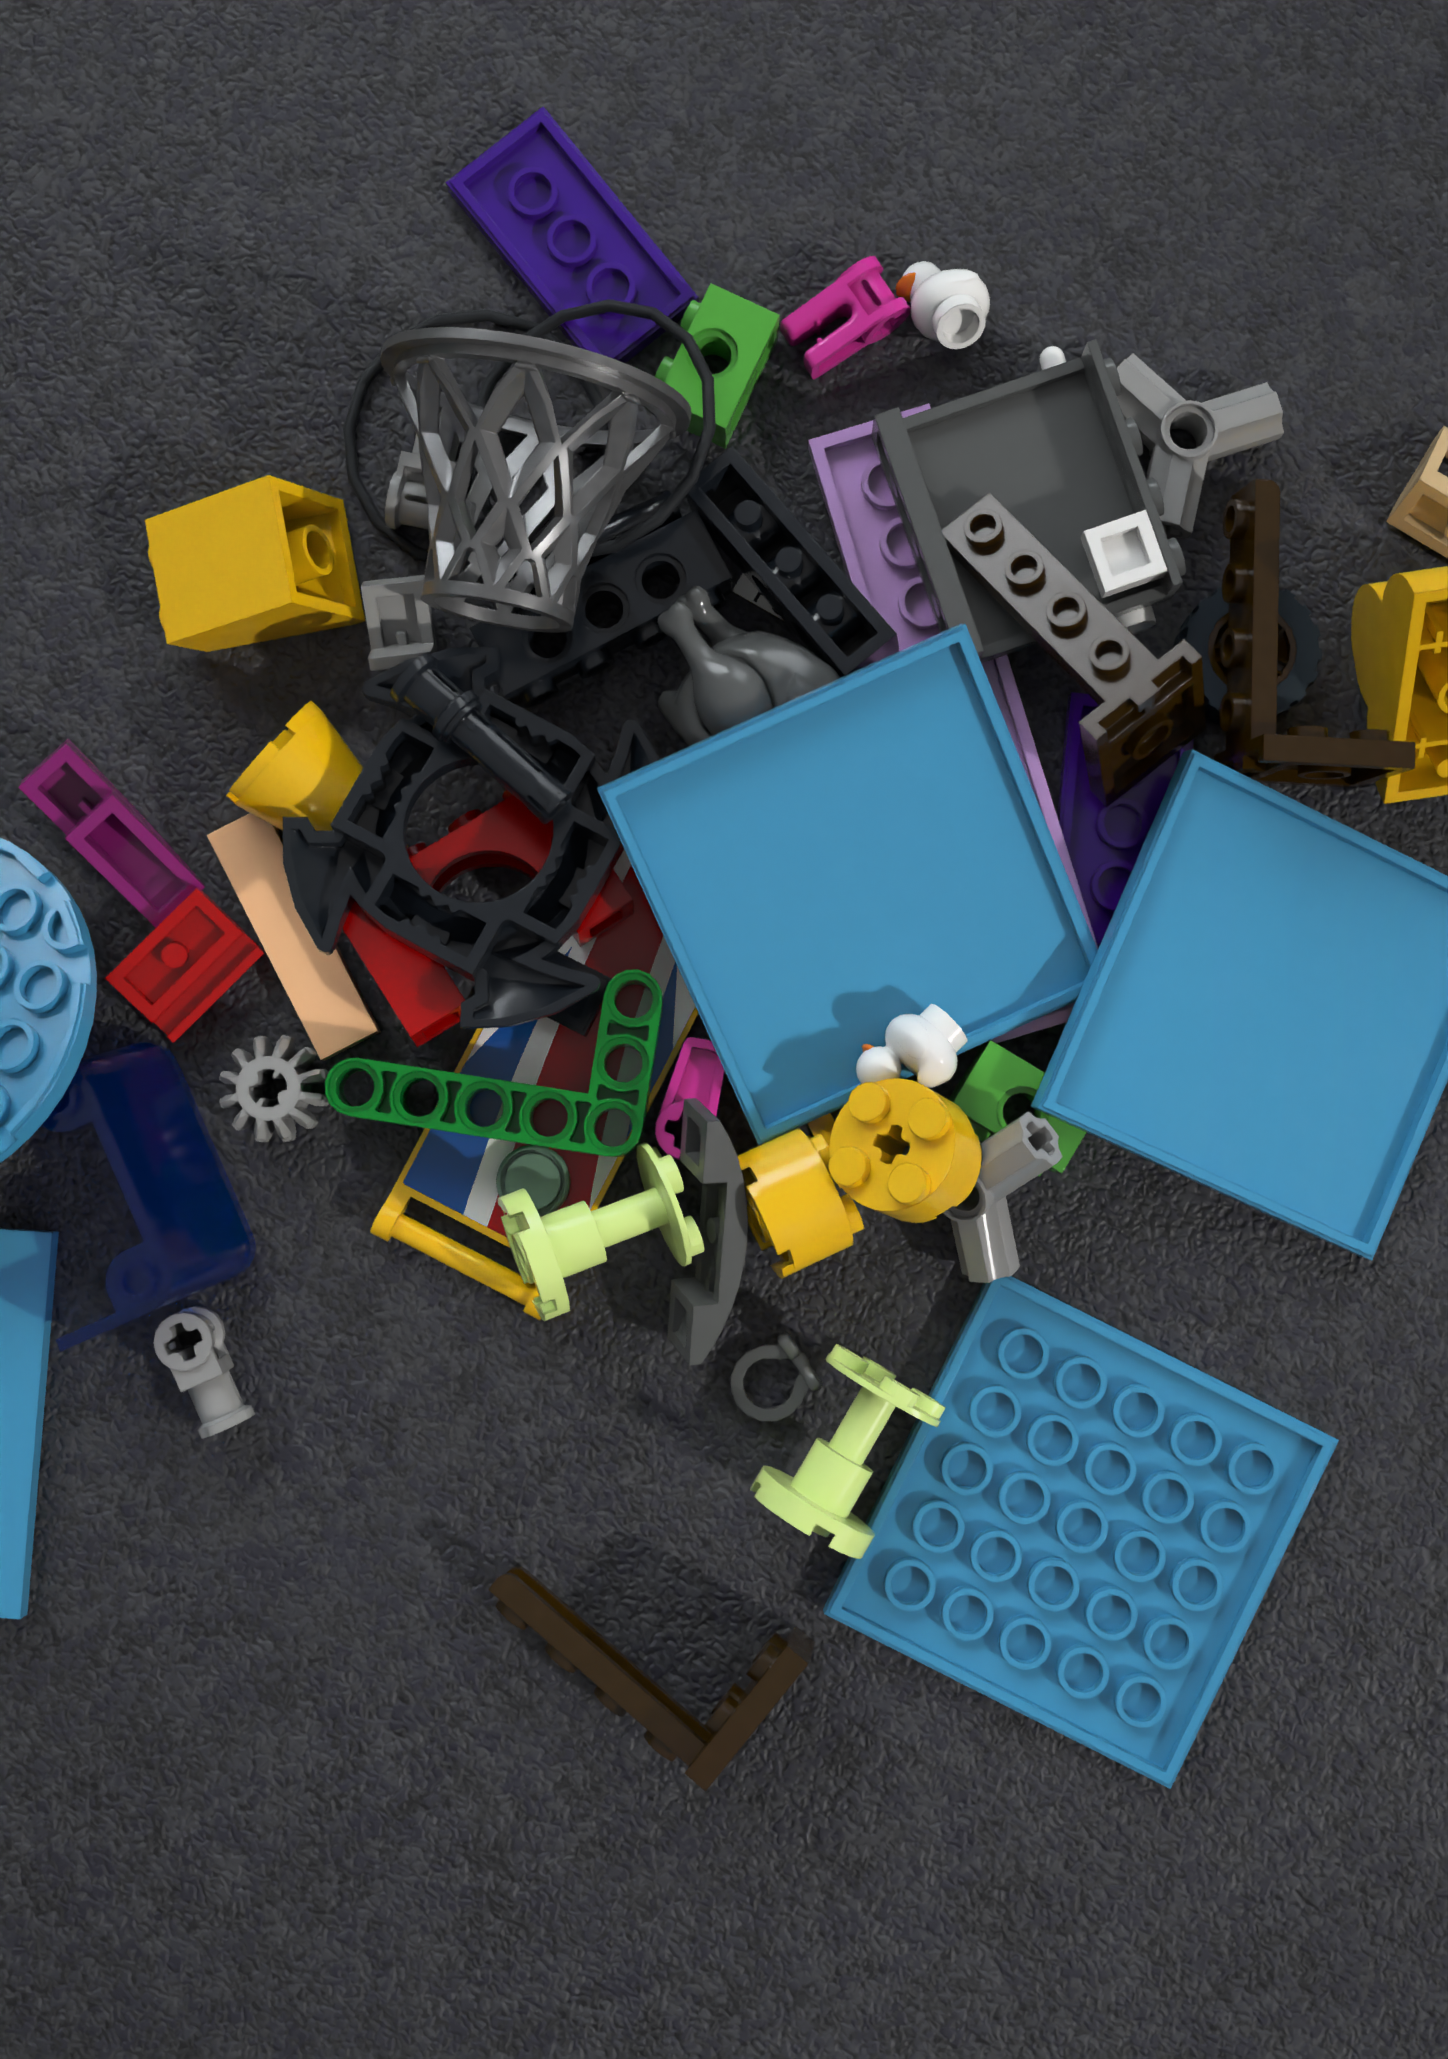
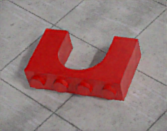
(499, 837)

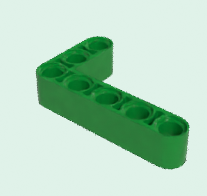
(520, 1099)

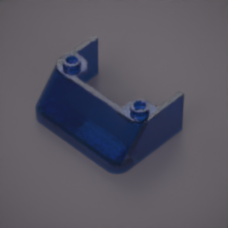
(168, 1178)

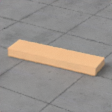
(315, 982)

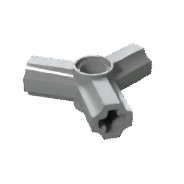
(1217, 425)
(983, 1219)

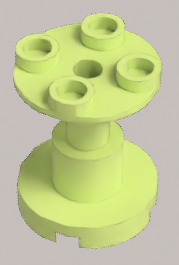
(576, 1238)
(835, 1471)

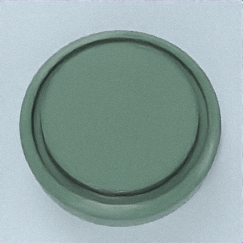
(537, 1171)

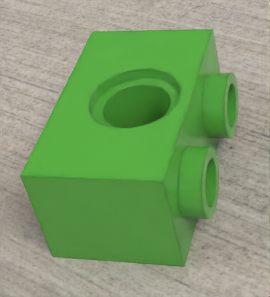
(739, 334)
(988, 1084)

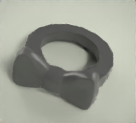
(785, 1349)

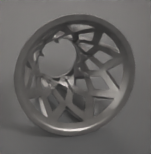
(579, 504)

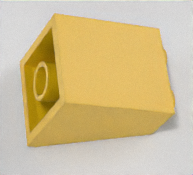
(253, 566)

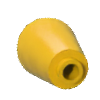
(299, 773)

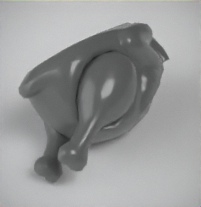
(736, 676)

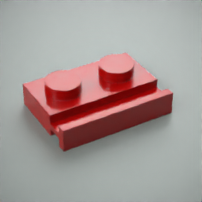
(185, 964)

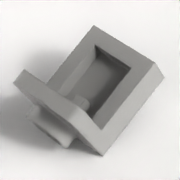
(397, 621)

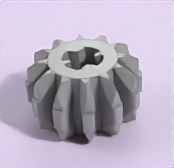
(257, 1075)

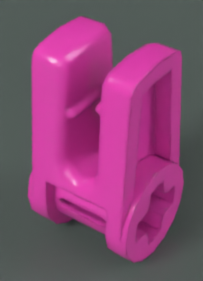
(861, 298)
(695, 1076)

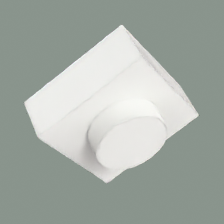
(1123, 553)

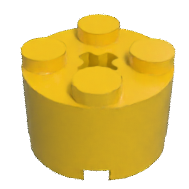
(870, 1143)
(796, 1201)

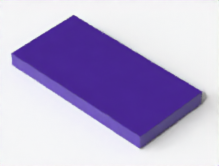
(569, 237)
(1101, 838)

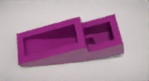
(110, 832)

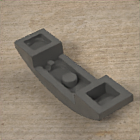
(704, 1302)

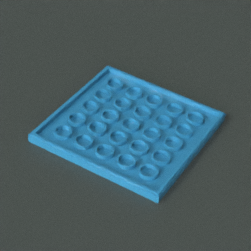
(1081, 1528)

